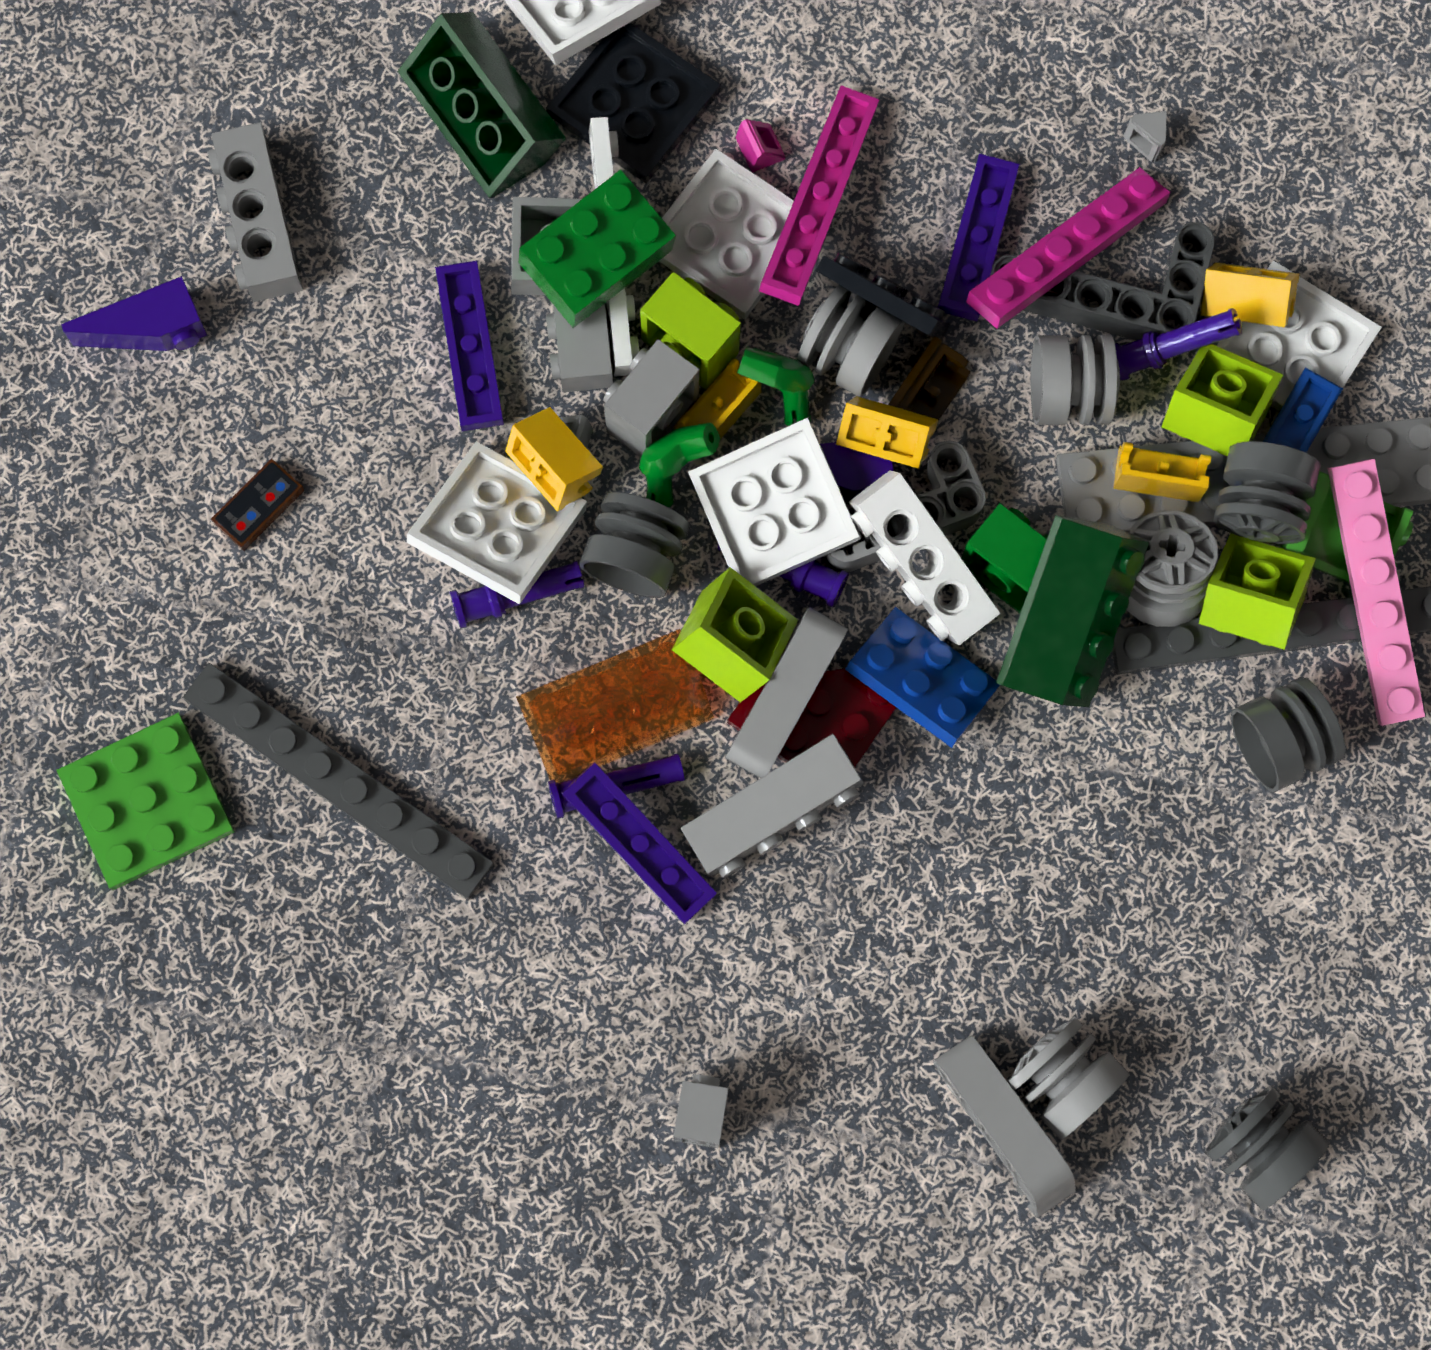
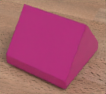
(759, 144)

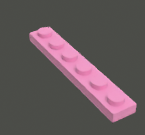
(1376, 592)

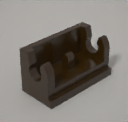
(932, 381)

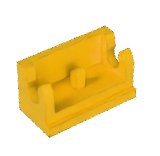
(1254, 293)
(723, 400)
(886, 431)
(552, 458)
(1161, 473)

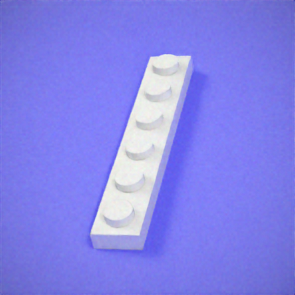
(620, 307)

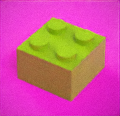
(692, 326)
(1221, 399)
(1256, 591)
(735, 635)

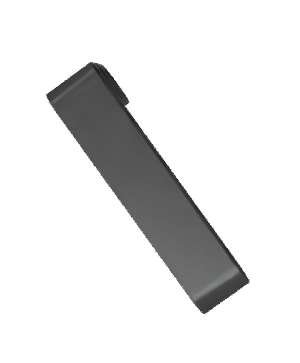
(1115, 296)

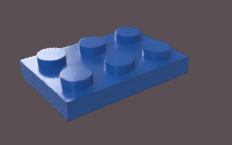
(922, 676)

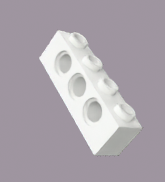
(970, 605)

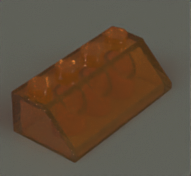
(614, 708)

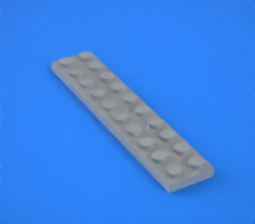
(1397, 446)

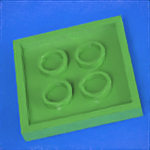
(145, 801)

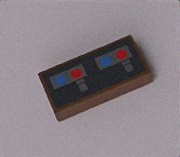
(257, 504)

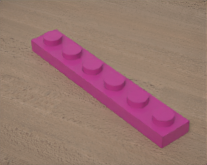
(819, 196)
(1067, 248)

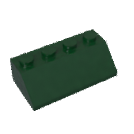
(480, 102)
(1072, 611)

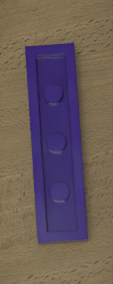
(978, 233)
(469, 346)
(638, 843)

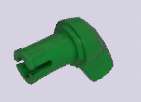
(782, 373)
(671, 453)

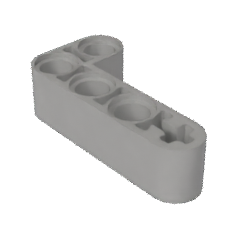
(937, 502)
(786, 692)
(1007, 1126)

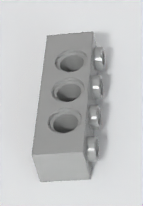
(248, 150)

